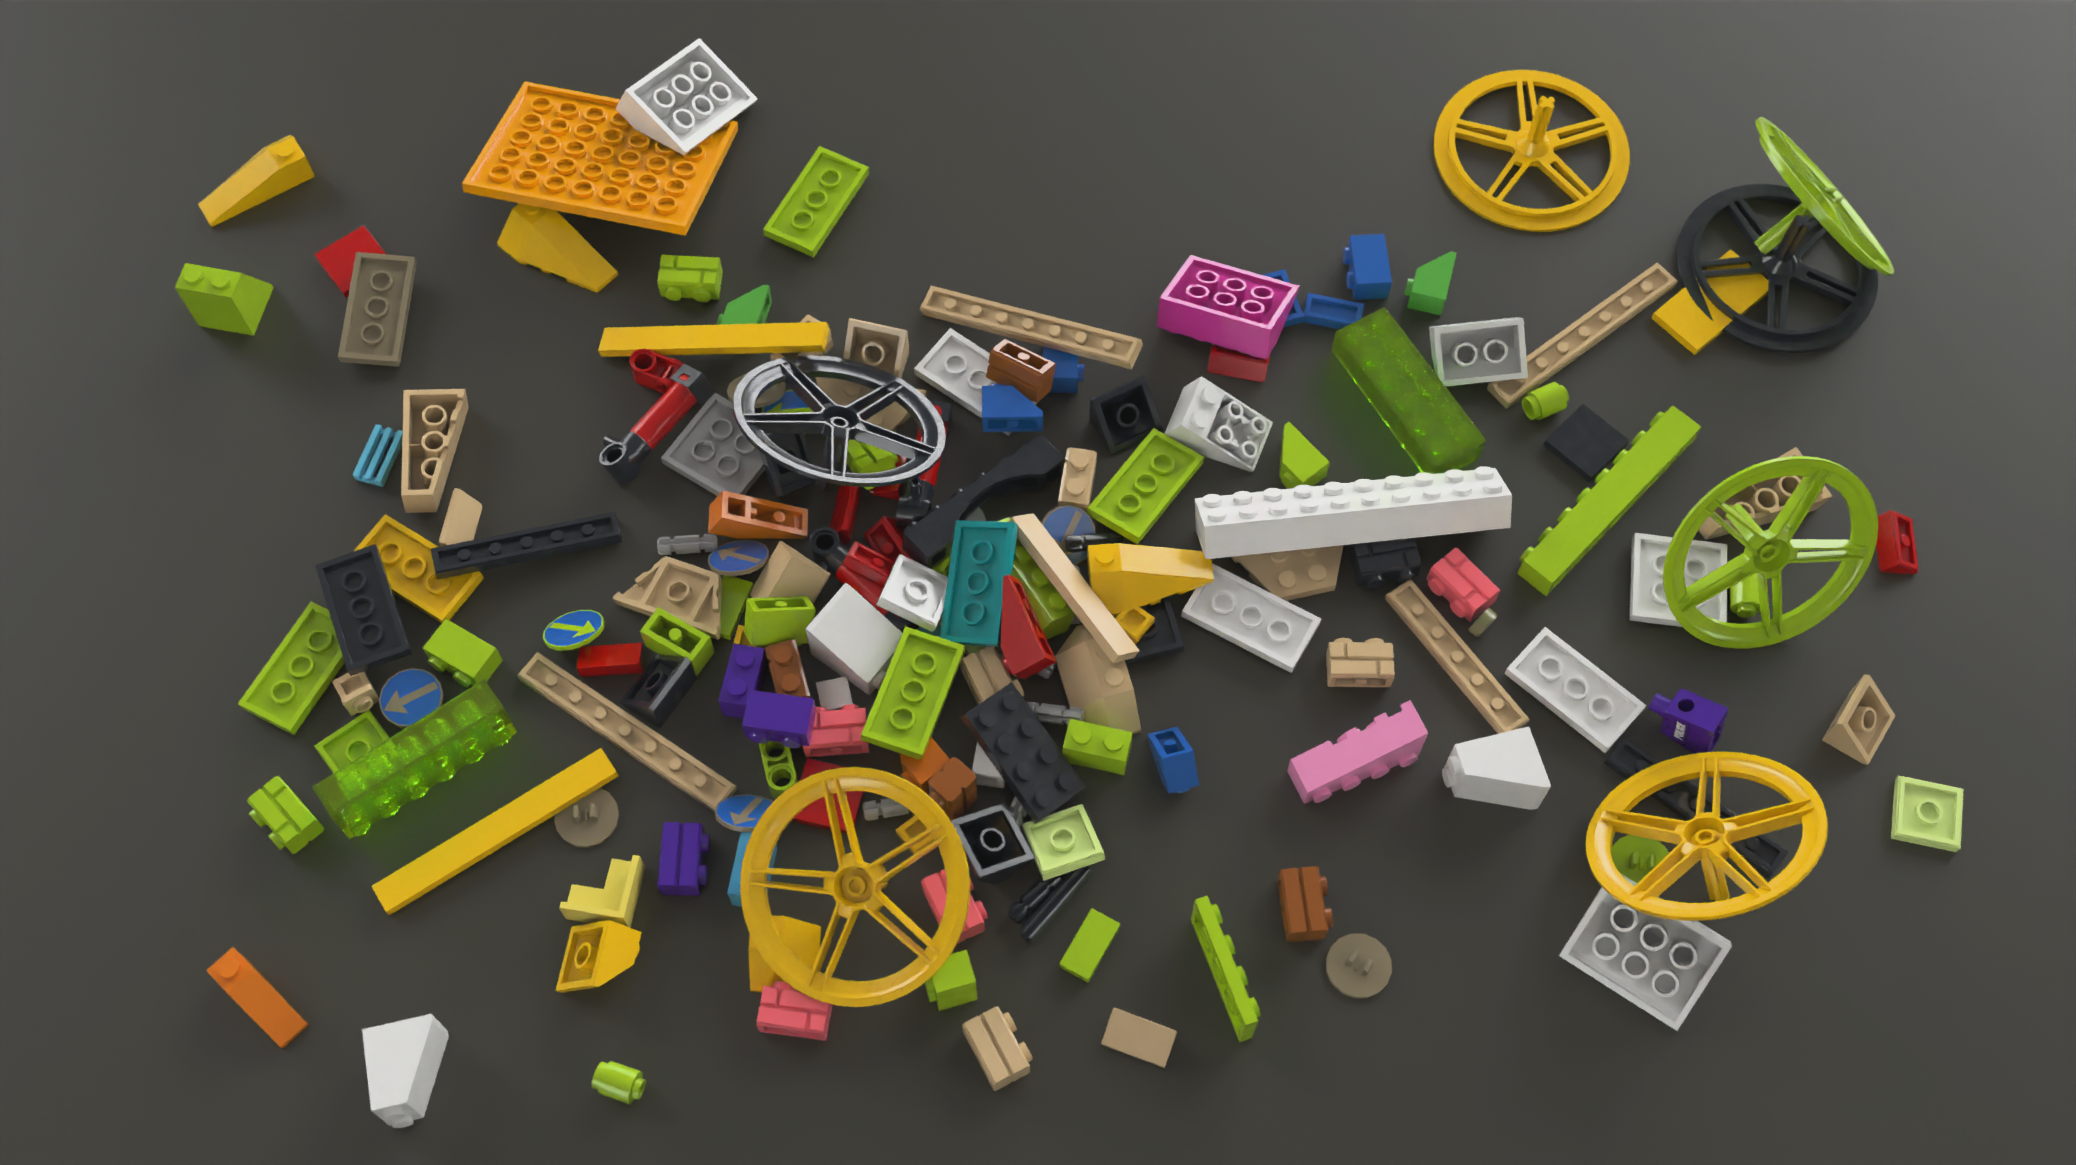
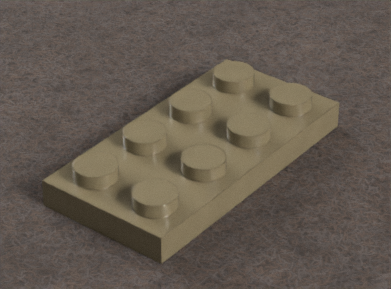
(377, 309)

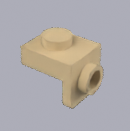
(356, 692)

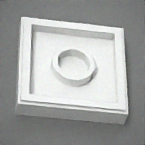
(914, 593)

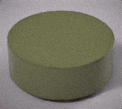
(1483, 622)

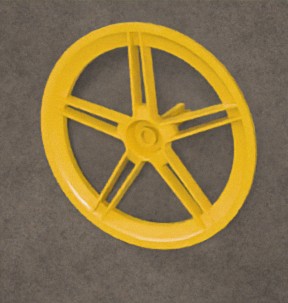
(1531, 147)
(1706, 835)
(854, 887)

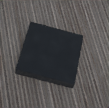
(1586, 442)

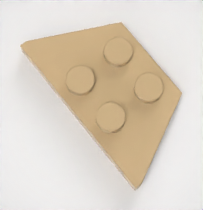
(846, 392)
(1294, 572)
(680, 590)

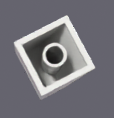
(853, 639)
(1498, 770)
(403, 1067)

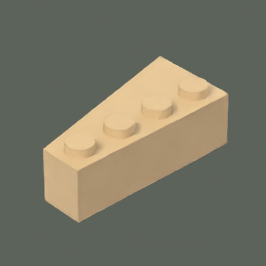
(429, 442)
(1762, 501)

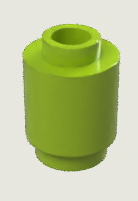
(1545, 401)
(1745, 597)
(618, 1082)

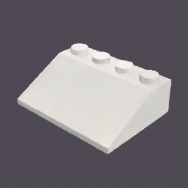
(685, 99)
(1646, 957)

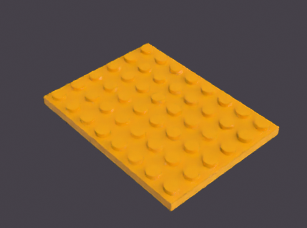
(587, 160)

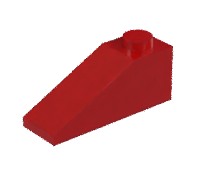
(1021, 633)

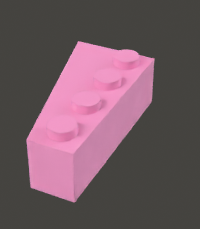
(1359, 755)

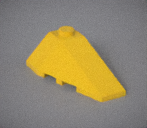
(258, 180)
(554, 246)
(1143, 575)

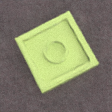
(1927, 813)
(1063, 842)

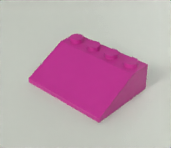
(1226, 306)

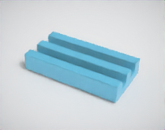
(370, 448)

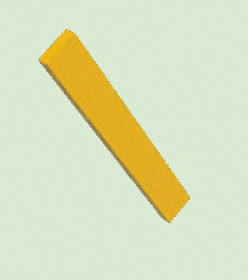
(716, 339)
(494, 831)

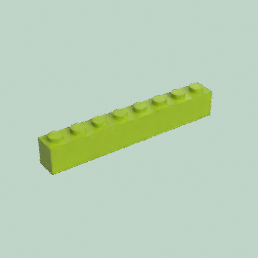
(1608, 500)

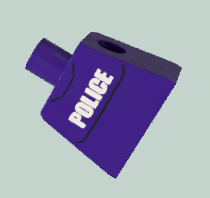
(1690, 720)

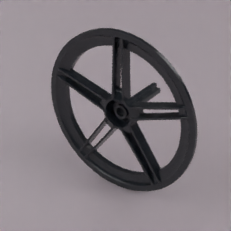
(1778, 267)
(839, 421)

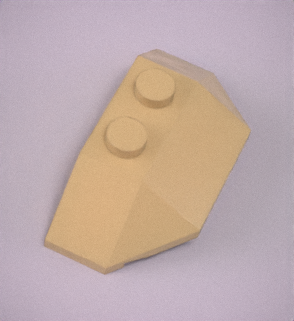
(1096, 683)

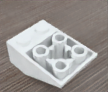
(1218, 425)

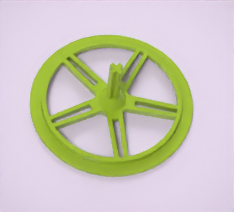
(1818, 200)
(1770, 552)

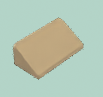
(460, 519)
(1139, 1037)

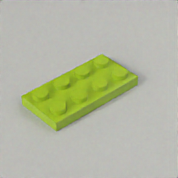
(816, 201)
(1145, 486)
(296, 672)
(913, 693)
(1229, 978)

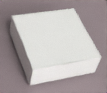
(834, 693)

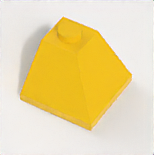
(801, 938)
(597, 954)

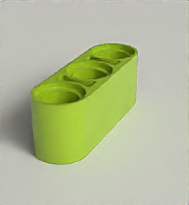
(778, 767)

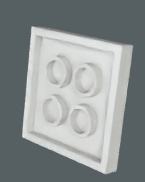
(1646, 587)

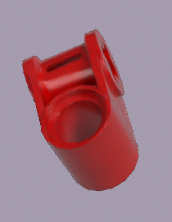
(658, 374)

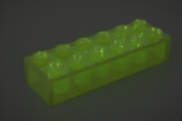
(1407, 394)
(415, 760)

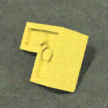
(612, 903)

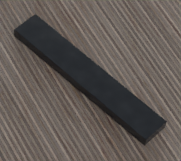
(526, 545)
(1682, 797)

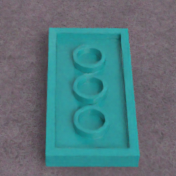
(974, 588)

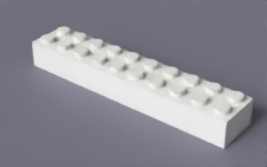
(1352, 512)

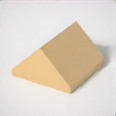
(877, 346)
(789, 575)
(1860, 722)

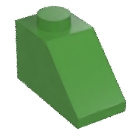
(1430, 285)
(749, 308)

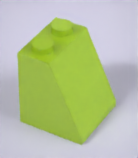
(223, 298)

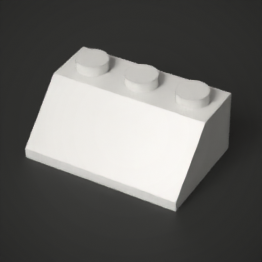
(1479, 351)

